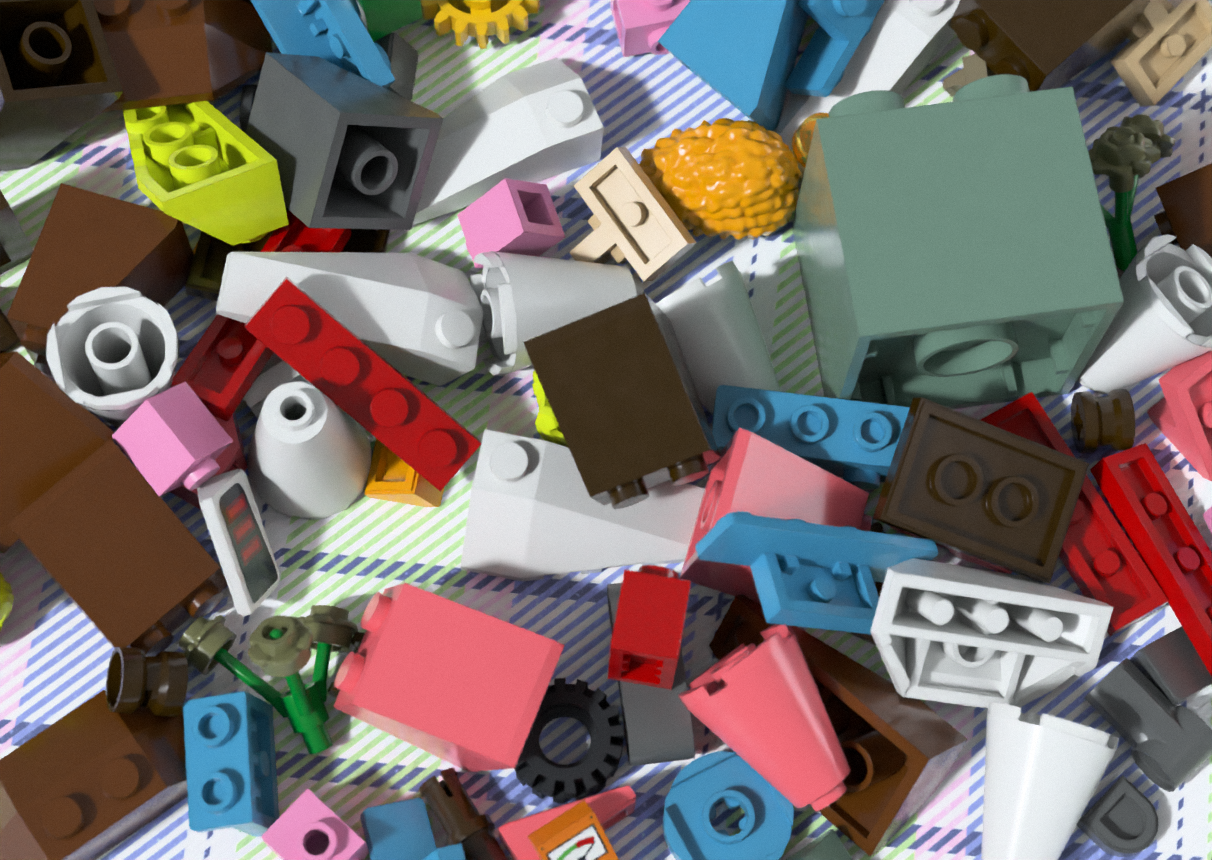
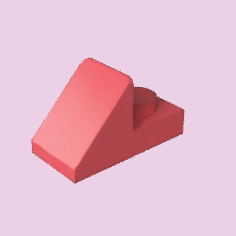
(1187, 411)

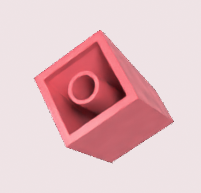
(772, 484)
(446, 678)

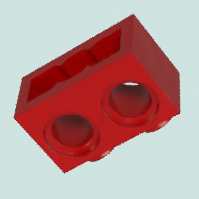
(648, 627)

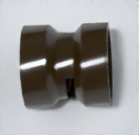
(146, 682)

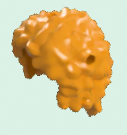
(725, 178)

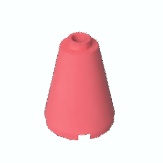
(773, 717)

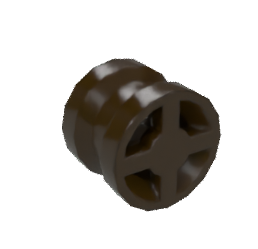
(1102, 421)

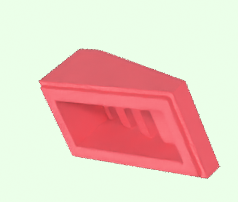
(608, 807)

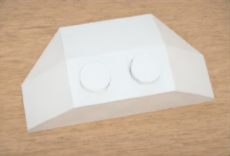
(982, 634)

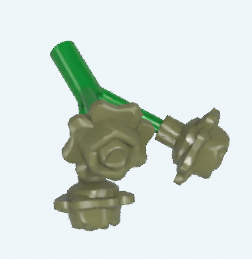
(1126, 156)

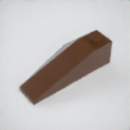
(890, 741)

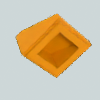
(398, 482)

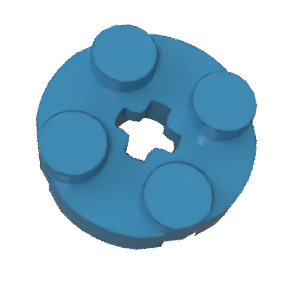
(729, 779)

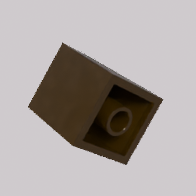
(1044, 38)
(51, 75)
(624, 401)

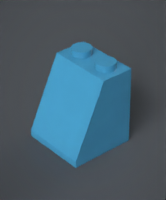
(741, 50)

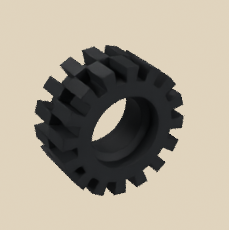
(600, 761)

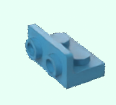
(230, 763)

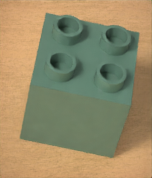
(954, 246)

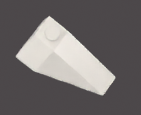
(889, 58)
(515, 129)
(397, 303)
(538, 520)

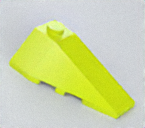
(206, 171)

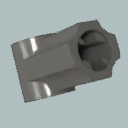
(1164, 738)

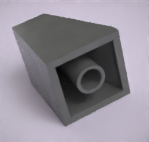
(342, 144)

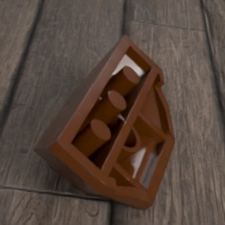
(181, 49)
(89, 782)

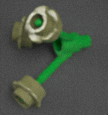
(281, 649)

